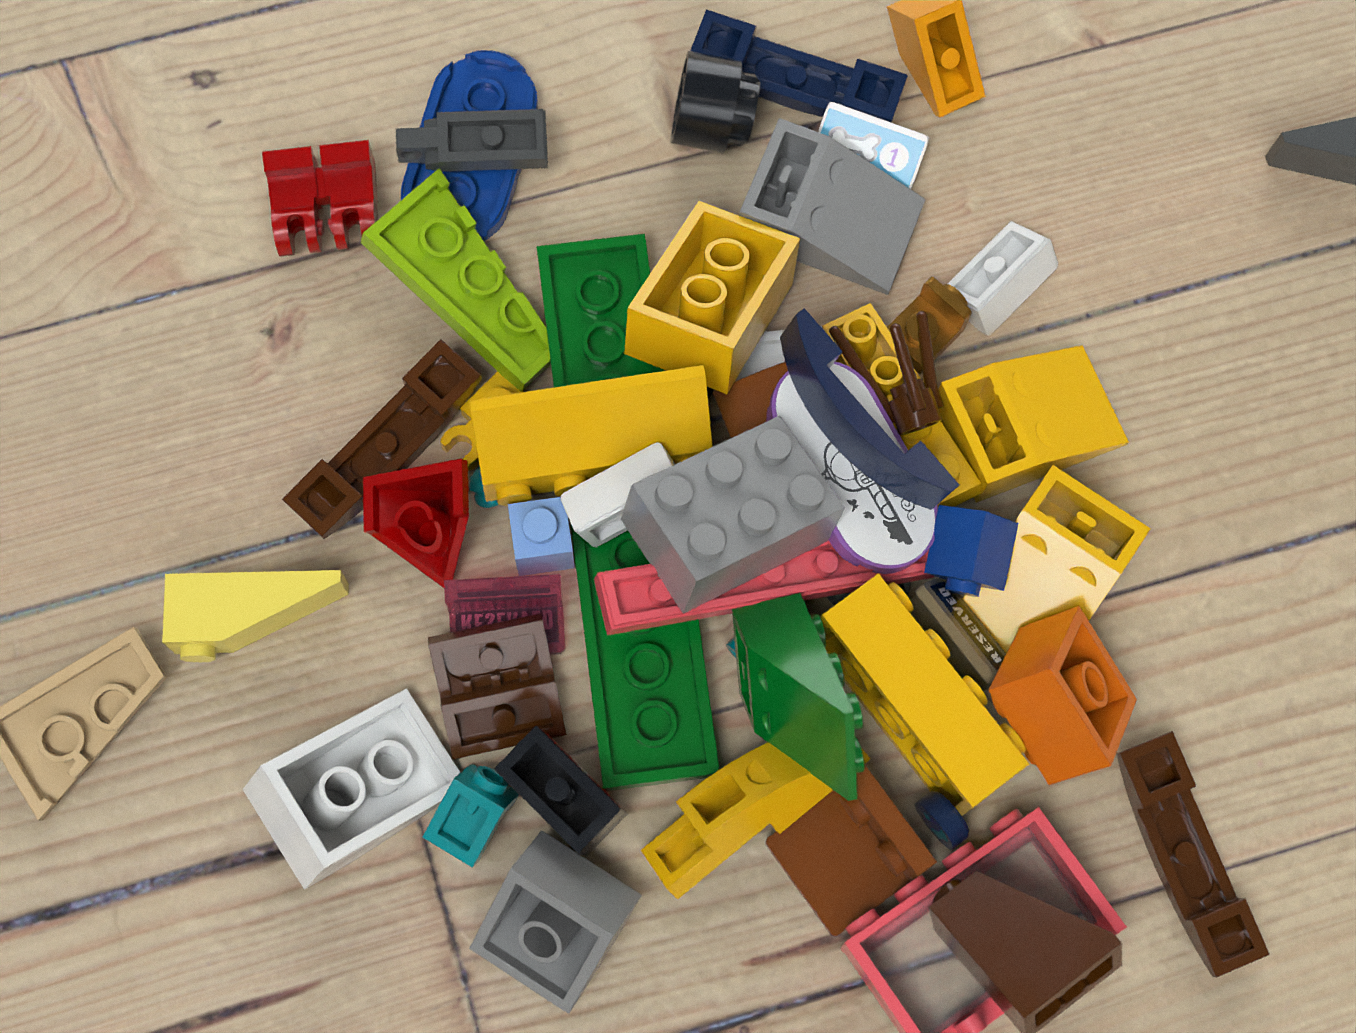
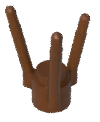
(914, 402)

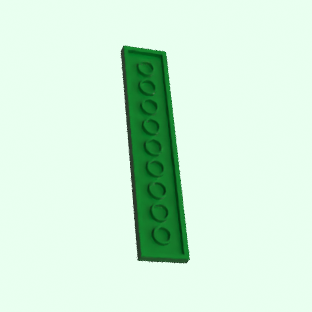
(652, 680)

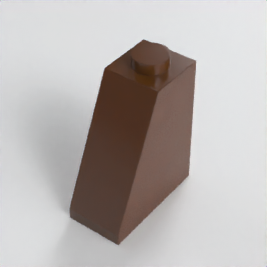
(1022, 948)

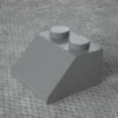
(554, 921)

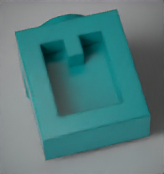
(470, 813)

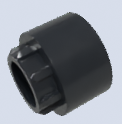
(714, 103)

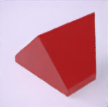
(420, 514)

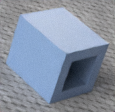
(541, 536)

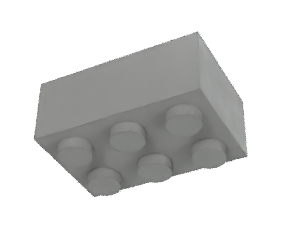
(731, 513)

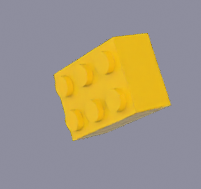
(711, 295)

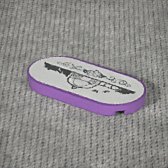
(876, 524)

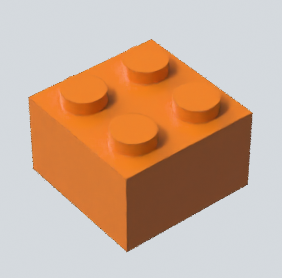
(1063, 696)

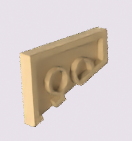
(73, 715)

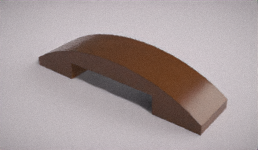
(388, 442)
(1186, 857)

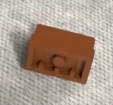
(850, 854)

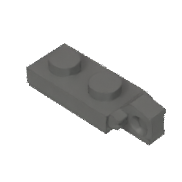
(477, 141)

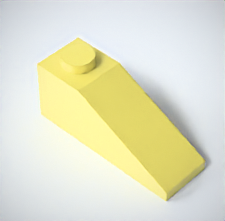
(234, 609)

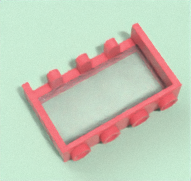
(912, 967)

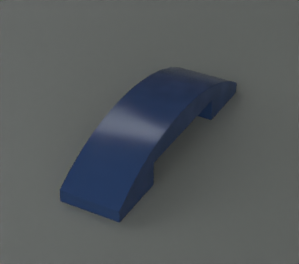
(799, 78)
(849, 427)

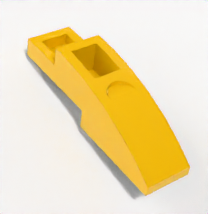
(876, 350)
(730, 811)

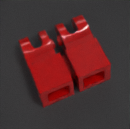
(302, 188)

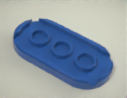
(478, 83)

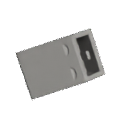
(837, 203)

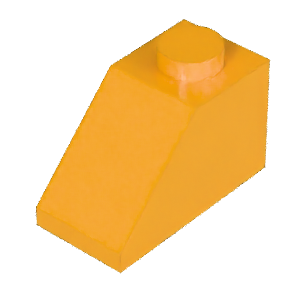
(938, 52)

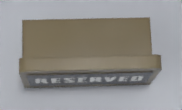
(969, 642)

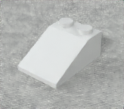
(351, 787)

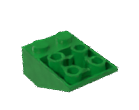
(798, 691)

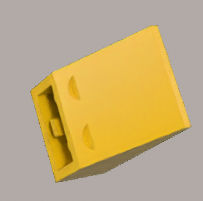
(1029, 415)
(1063, 557)

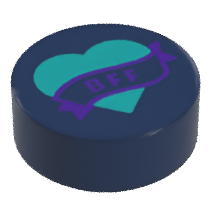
(942, 819)

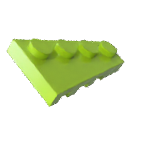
(460, 279)

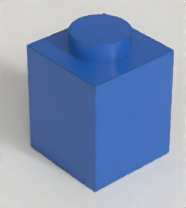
(971, 550)

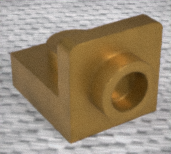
(946, 318)

